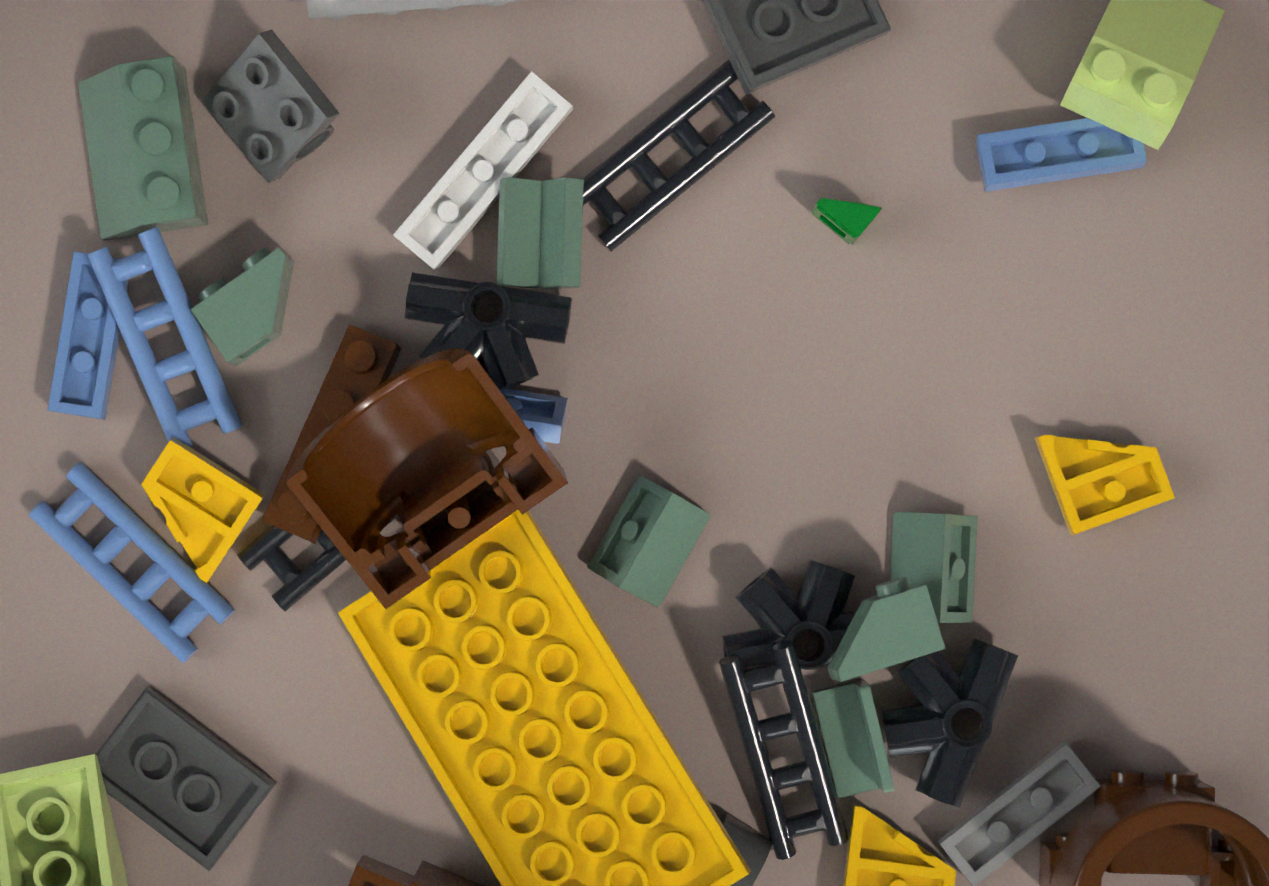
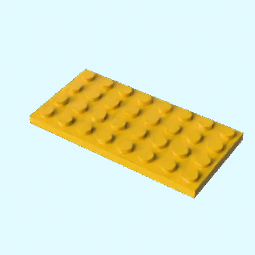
(539, 723)

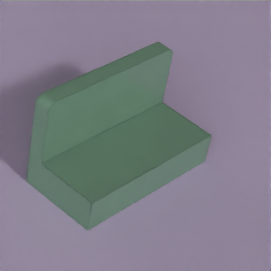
(540, 233)
(648, 541)
(939, 554)
(852, 739)

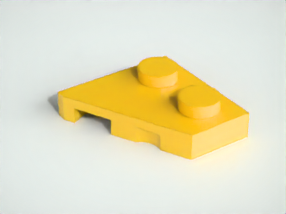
(1102, 479)
(200, 503)
(888, 858)

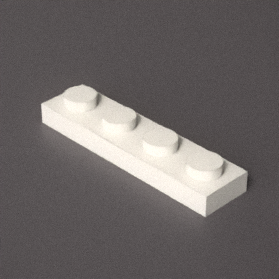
(475, 177)

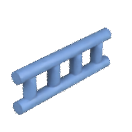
(176, 308)
(131, 527)

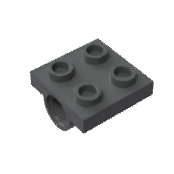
(271, 107)

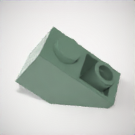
(250, 308)

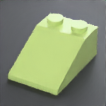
(1142, 65)
(58, 827)

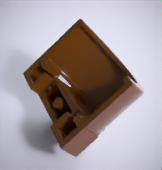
(423, 453)
(1157, 830)

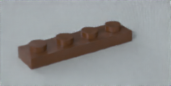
(357, 368)

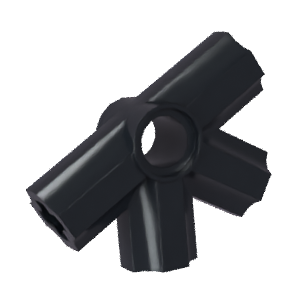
(499, 342)
(784, 615)
(929, 725)

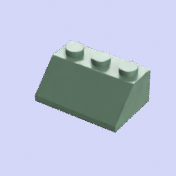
(142, 148)

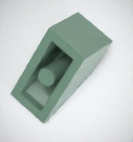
(888, 631)

